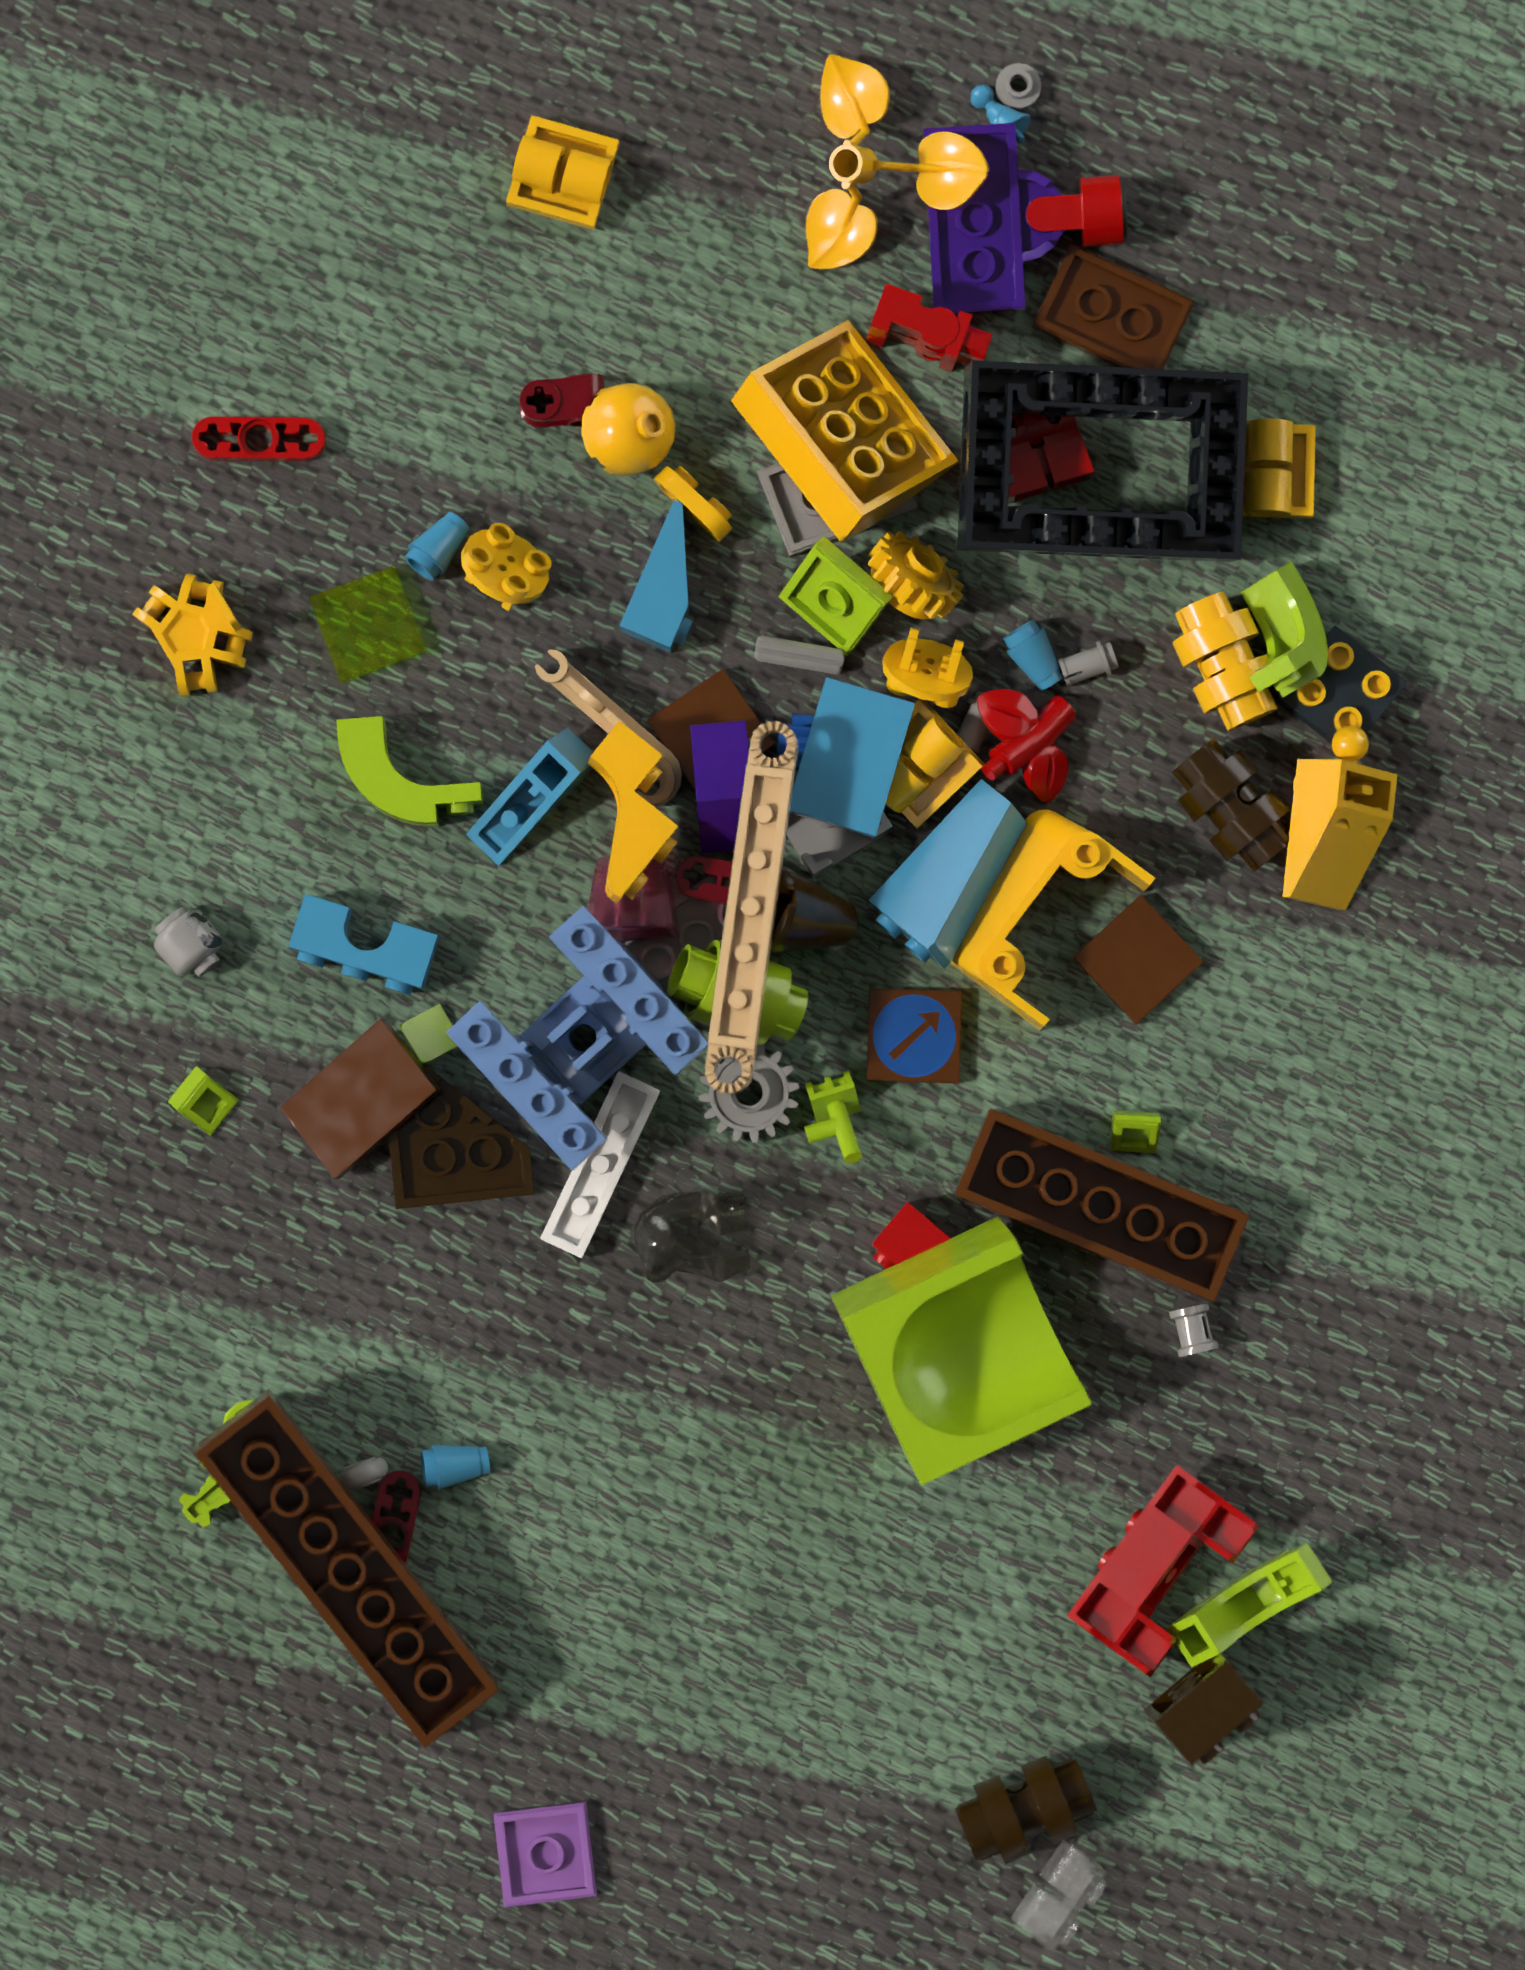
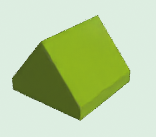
(1135, 1131)

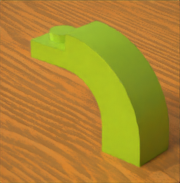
(1290, 628)
(367, 762)
(1248, 1602)

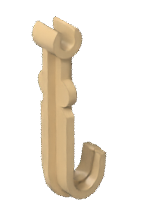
(606, 715)

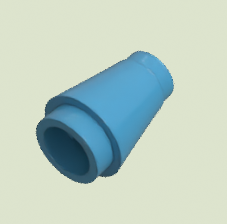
(436, 547)
(1033, 654)
(453, 1464)

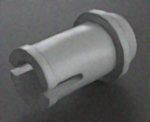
(1088, 663)
(973, 728)

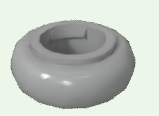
(363, 1473)

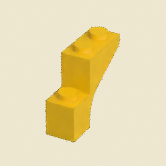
(640, 828)

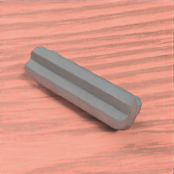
(799, 655)

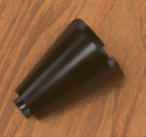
(810, 916)

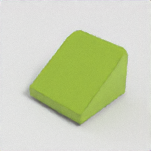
(427, 1034)
(203, 1100)

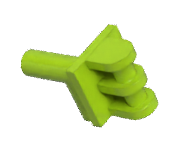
(831, 1106)

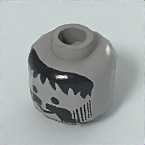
(188, 942)

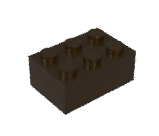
(1204, 1709)

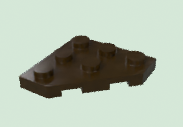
(456, 1154)

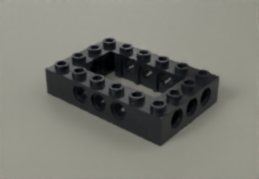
(1208, 400)

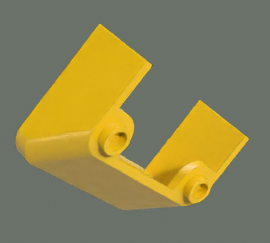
(1043, 846)

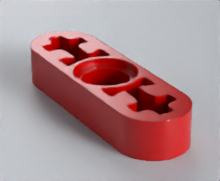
(293, 429)

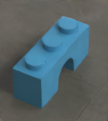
(323, 936)

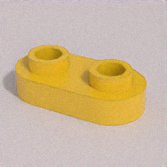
(709, 515)

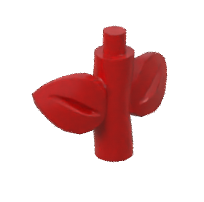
(1027, 739)

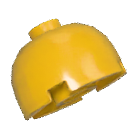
(628, 429)

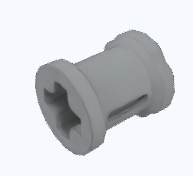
(1193, 1330)

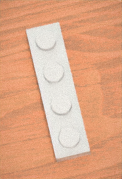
(596, 1178)

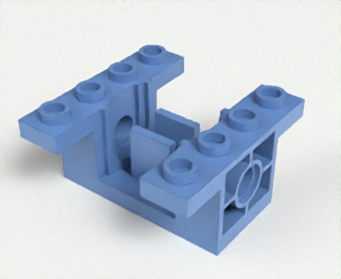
(544, 1069)

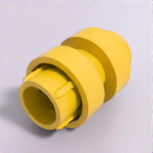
(1219, 646)

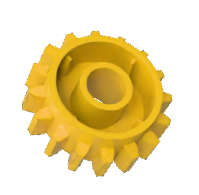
(914, 576)

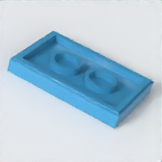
(850, 757)

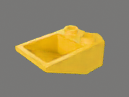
(1336, 822)

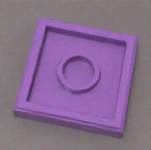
(545, 1854)

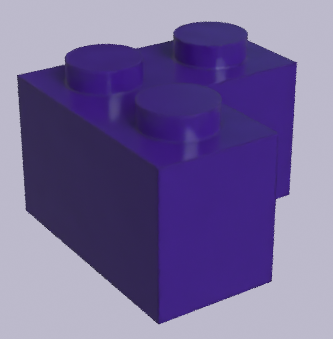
(719, 773)

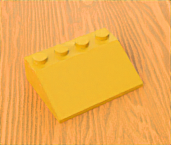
(843, 429)

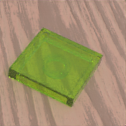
(367, 624)

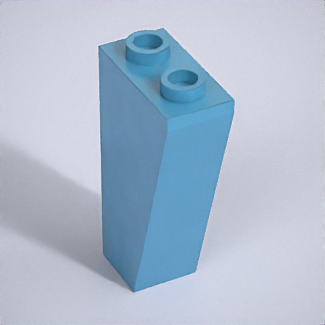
(950, 875)

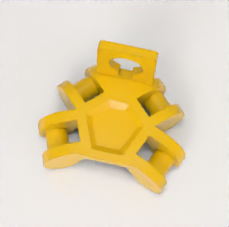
(191, 631)

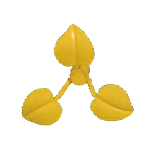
(850, 100)

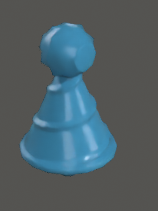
(983, 97)

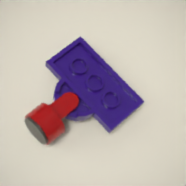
(1012, 220)

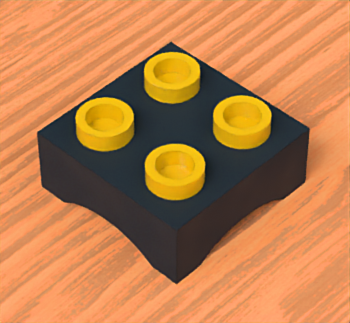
(1349, 692)

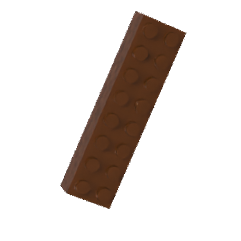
(346, 1568)

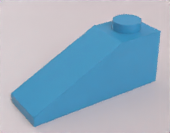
(661, 596)
(532, 795)

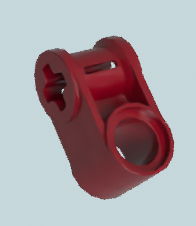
(568, 400)

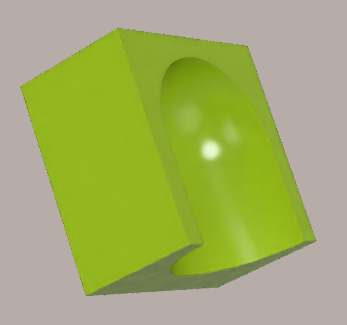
(960, 1350)

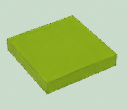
(835, 595)

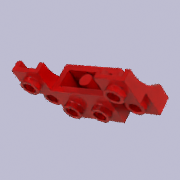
(1149, 1562)

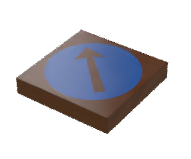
(914, 1036)

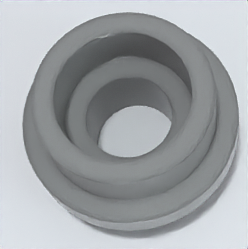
(1015, 99)

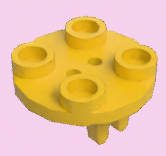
(505, 566)
(927, 670)

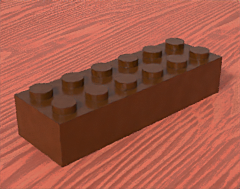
(1101, 1205)

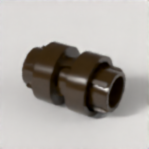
(1222, 791)
(1047, 1801)

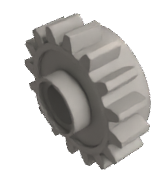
(762, 1114)

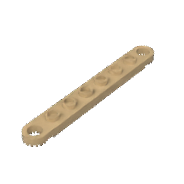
(751, 907)

